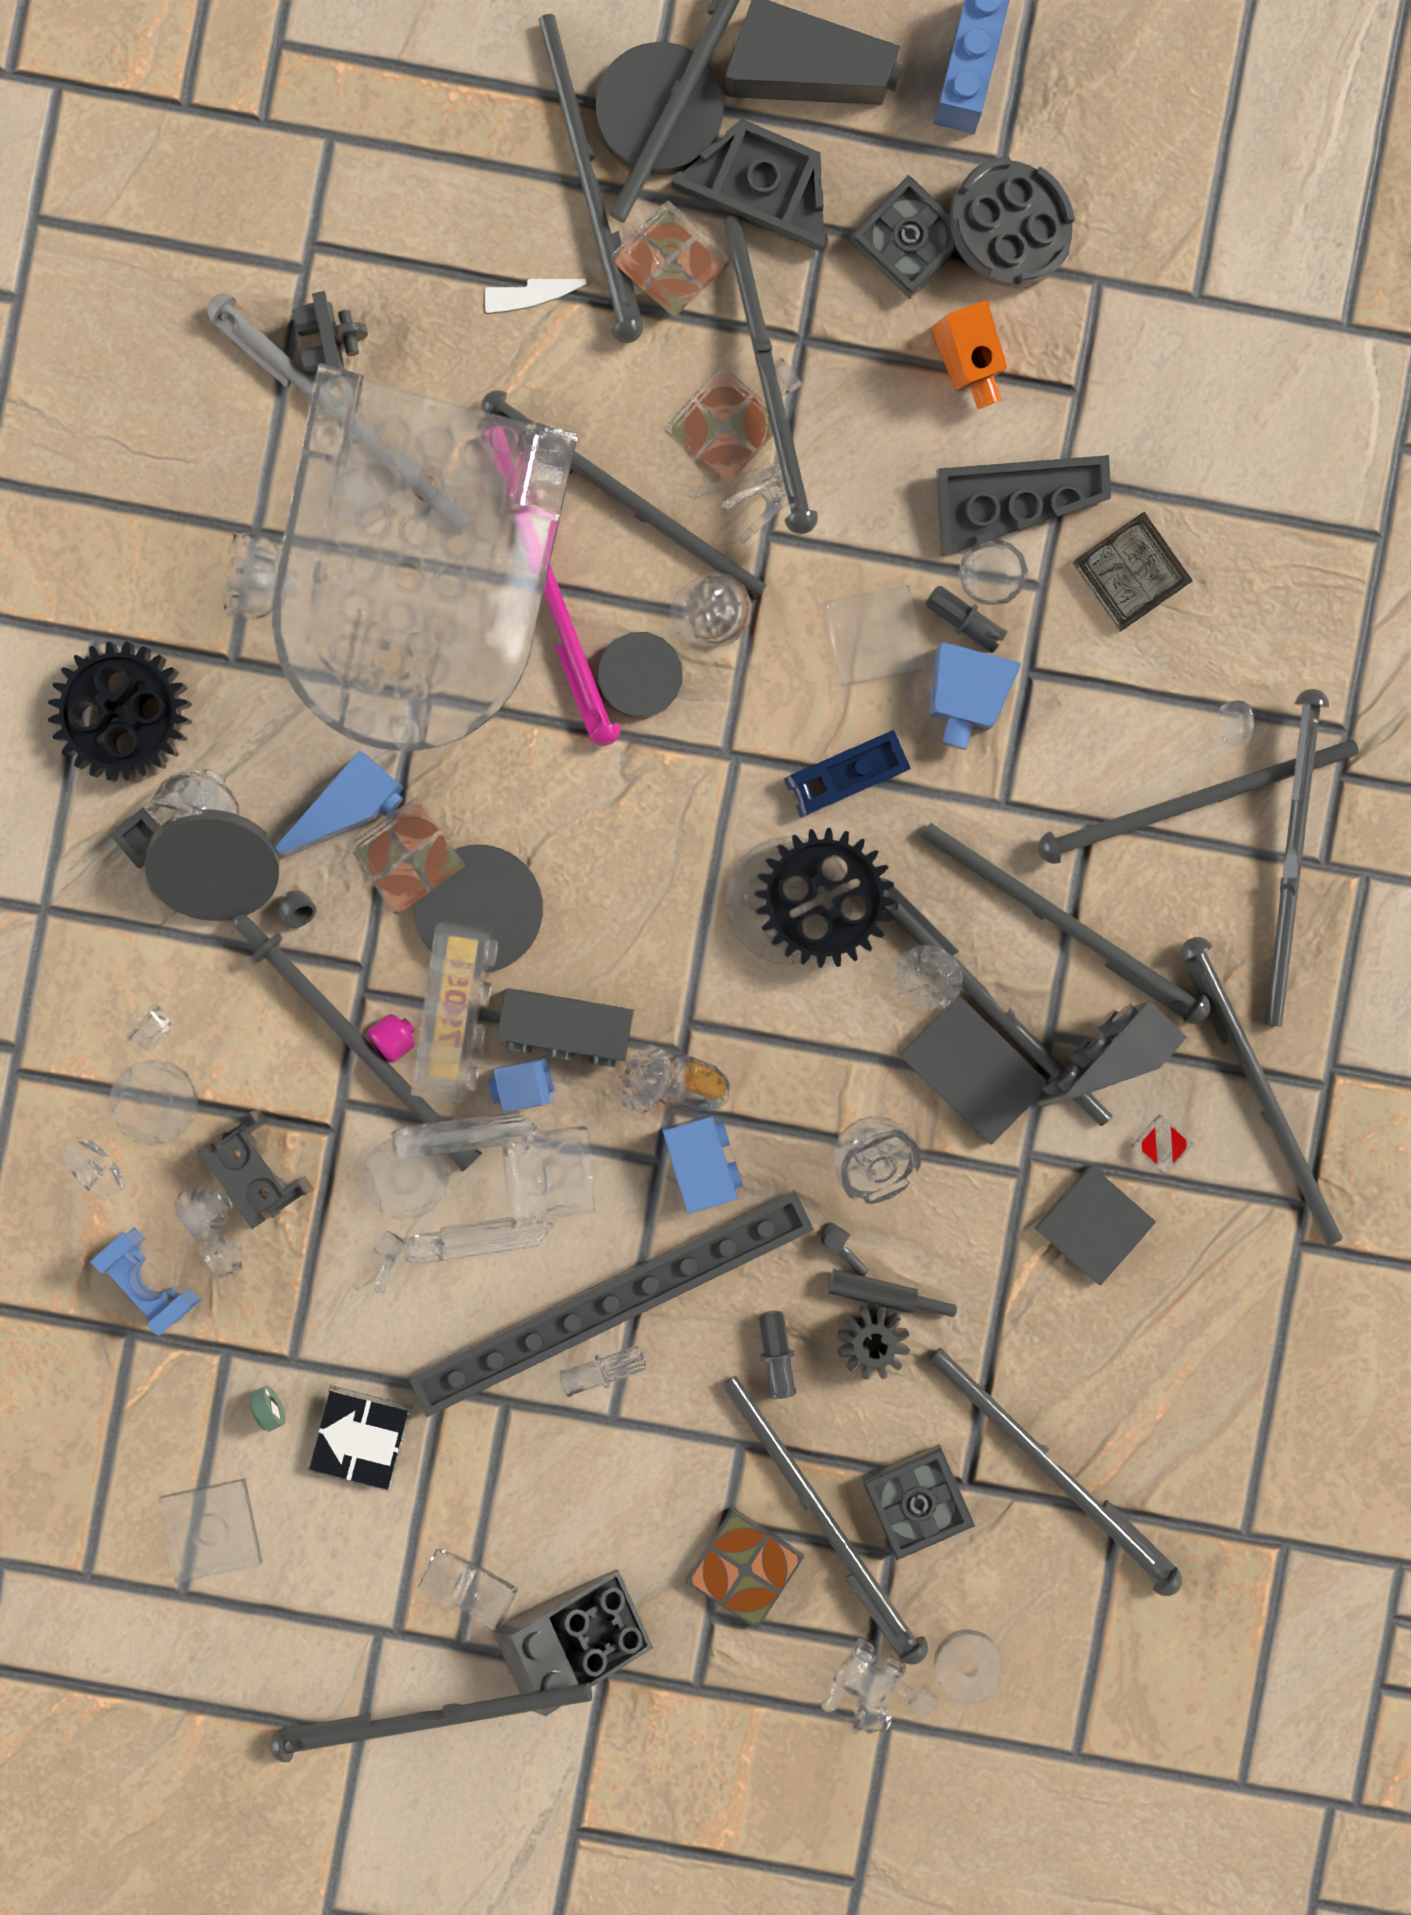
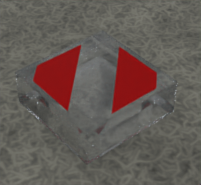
(1162, 1144)

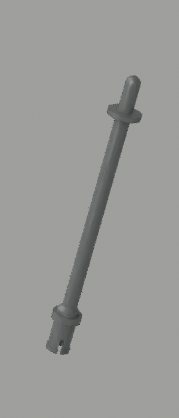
(269, 950)

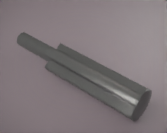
(884, 1294)

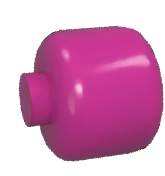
(392, 1037)

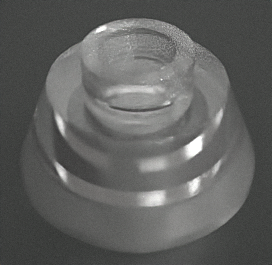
(203, 1211)

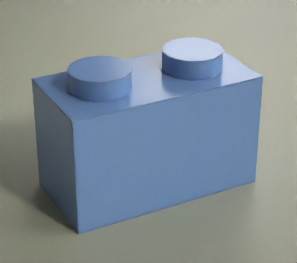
(701, 1162)

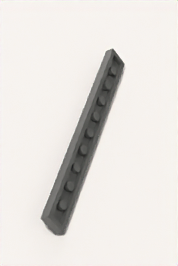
(610, 1303)

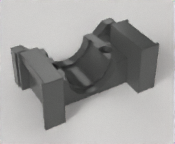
(249, 1174)

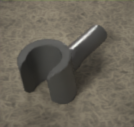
(834, 1239)

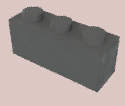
(565, 1026)

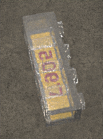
(452, 1011)

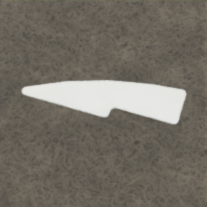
(536, 292)

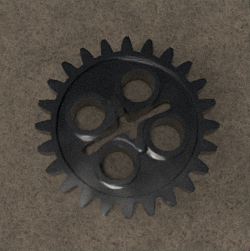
(90, 687)
(842, 933)

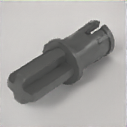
(965, 618)
(777, 1355)

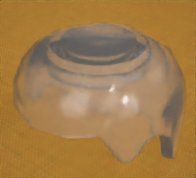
(993, 572)

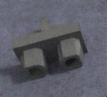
(320, 318)

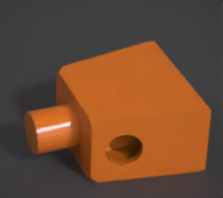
(973, 334)

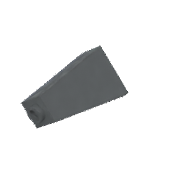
(808, 59)

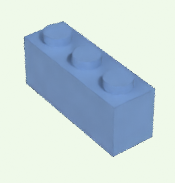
(971, 64)

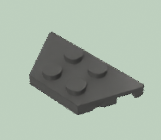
(761, 181)

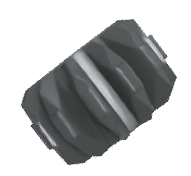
(881, 1356)

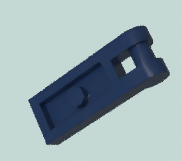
(849, 772)

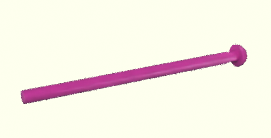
(578, 670)

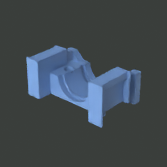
(123, 1263)

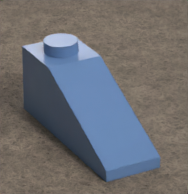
(351, 801)

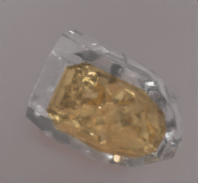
(696, 1085)

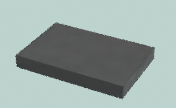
(974, 1070)

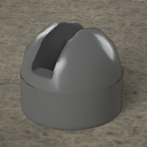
(296, 909)

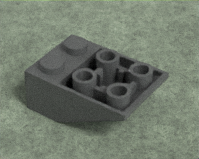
(1127, 1047)
(574, 1637)

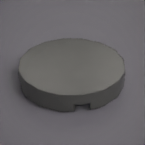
(640, 674)

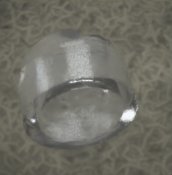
(786, 377)

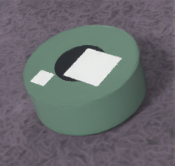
(267, 1408)

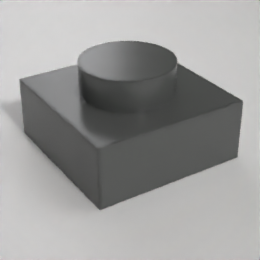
(135, 836)

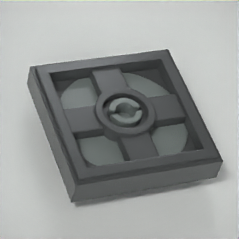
(906, 237)
(918, 1502)

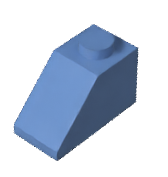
(522, 1084)

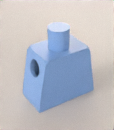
(968, 691)

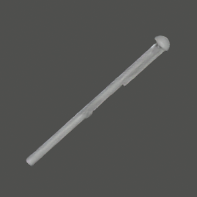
(275, 361)

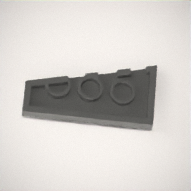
(1007, 497)

